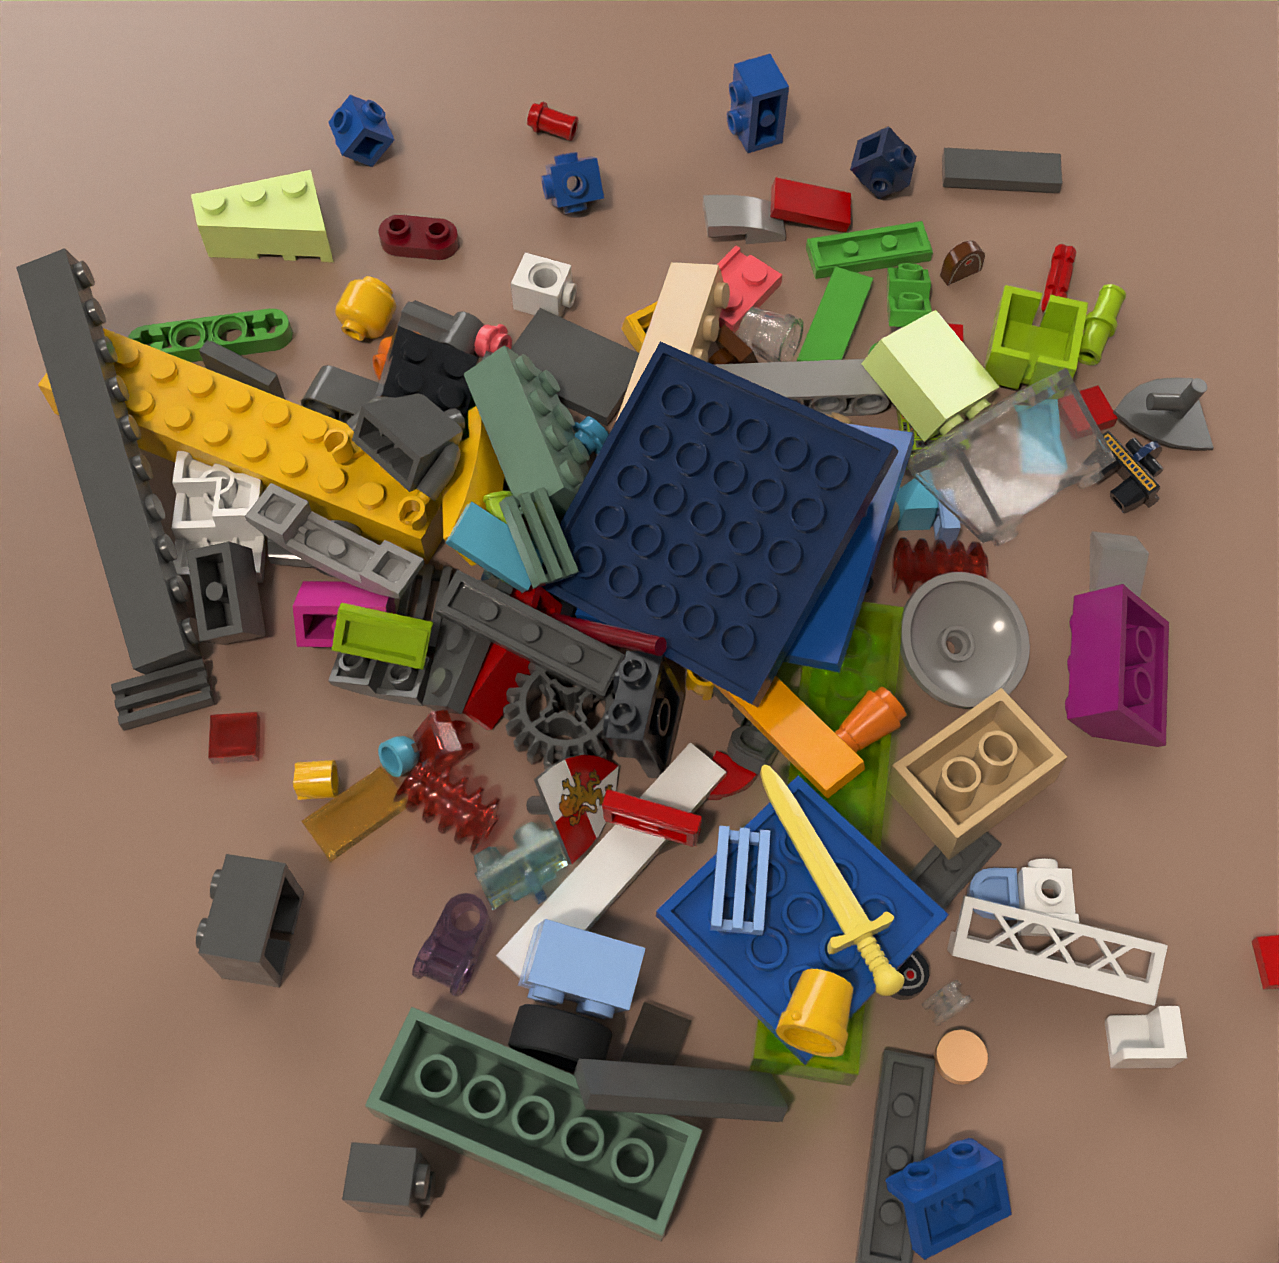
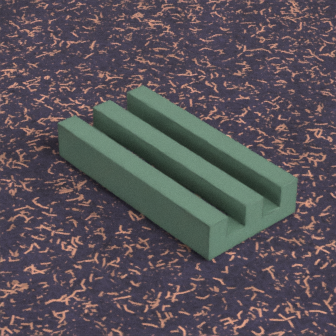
(545, 534)

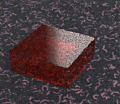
(234, 737)

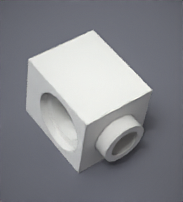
(542, 285)

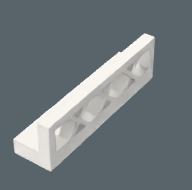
(1055, 968)

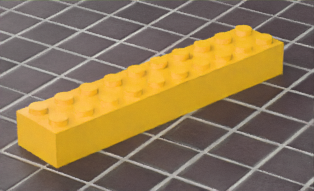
(264, 437)

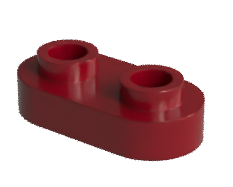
(418, 237)

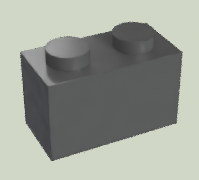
(225, 593)
(388, 1180)

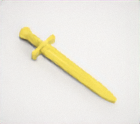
(847, 911)

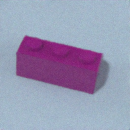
(1118, 667)

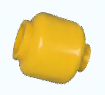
(365, 308)

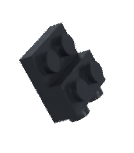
(426, 368)
(644, 711)

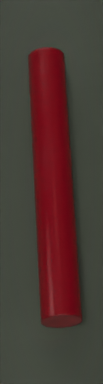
(615, 635)

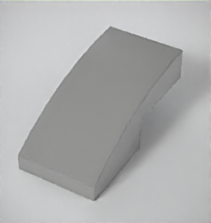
(742, 215)

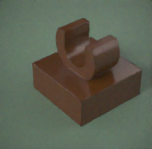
(731, 349)

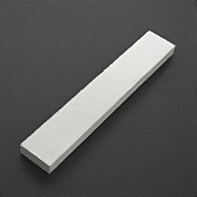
(618, 856)

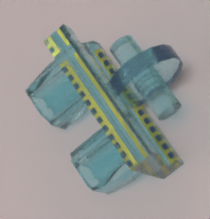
(522, 869)

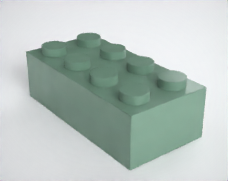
(529, 427)

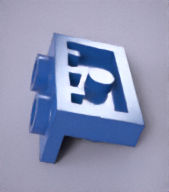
(951, 1195)

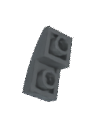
(381, 678)

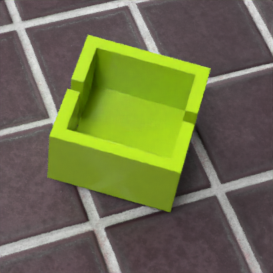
(1030, 352)

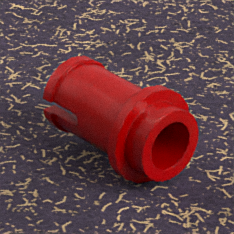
(552, 121)

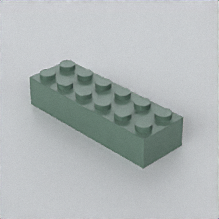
(532, 1123)

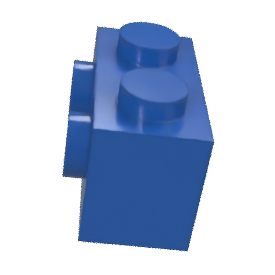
(758, 103)

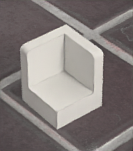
(1146, 1039)

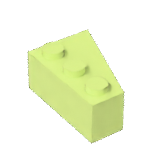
(263, 218)

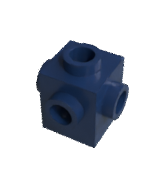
(883, 162)

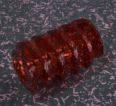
(924, 564)
(450, 802)

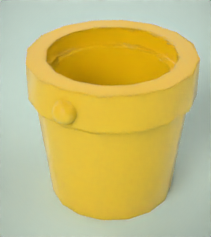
(817, 1014)

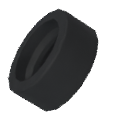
(558, 1036)

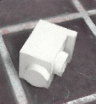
(1046, 875)

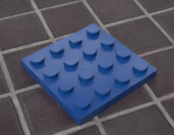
(797, 919)

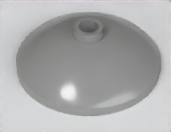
(981, 625)

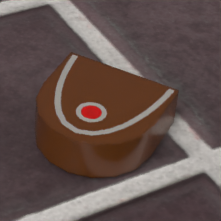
(962, 262)

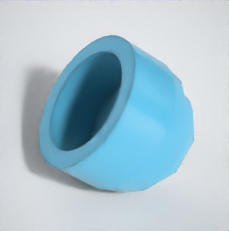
(398, 755)

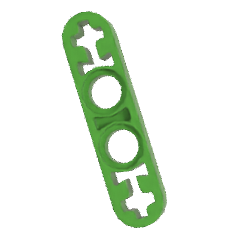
(213, 327)

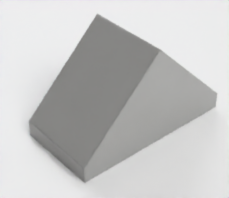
(1116, 561)

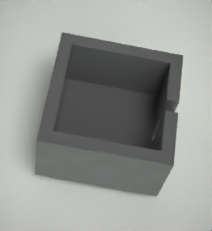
(247, 904)

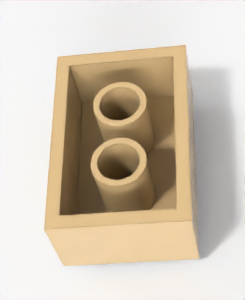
(975, 773)

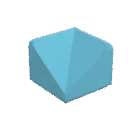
(916, 507)

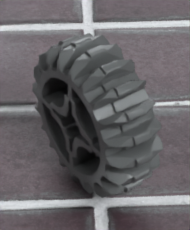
(541, 734)

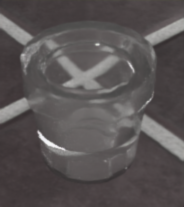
(771, 334)

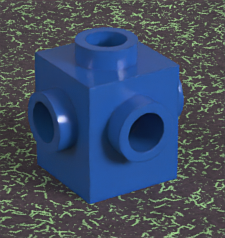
(361, 130)
(586, 186)

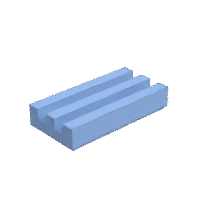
(743, 839)

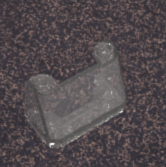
(1014, 457)

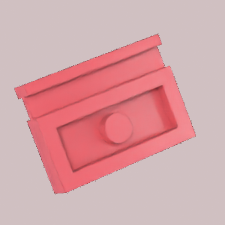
(749, 285)

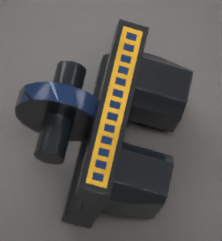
(1137, 484)

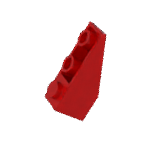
(501, 667)

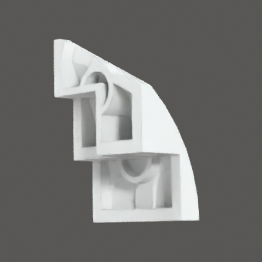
(213, 511)

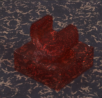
(439, 737)

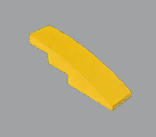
(475, 475)

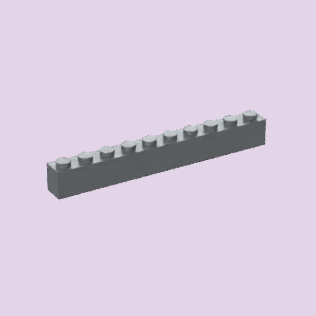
(109, 463)

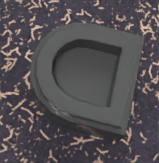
(750, 748)

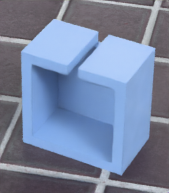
(581, 969)

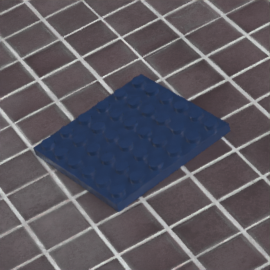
(717, 518)

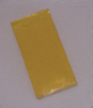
(354, 814)

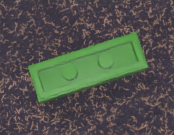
(869, 249)
(836, 316)

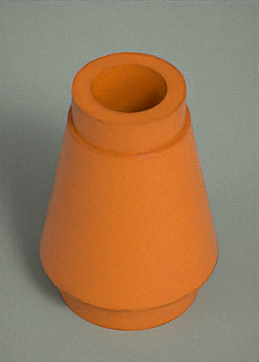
(871, 719)

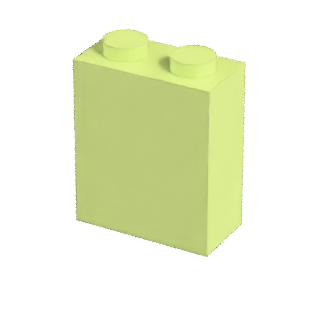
(930, 376)

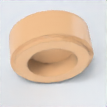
(960, 1057)

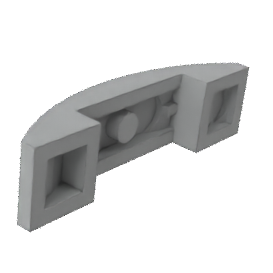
(330, 547)

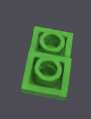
(907, 294)

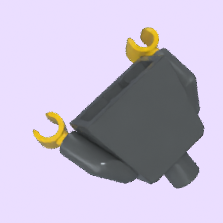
(409, 441)

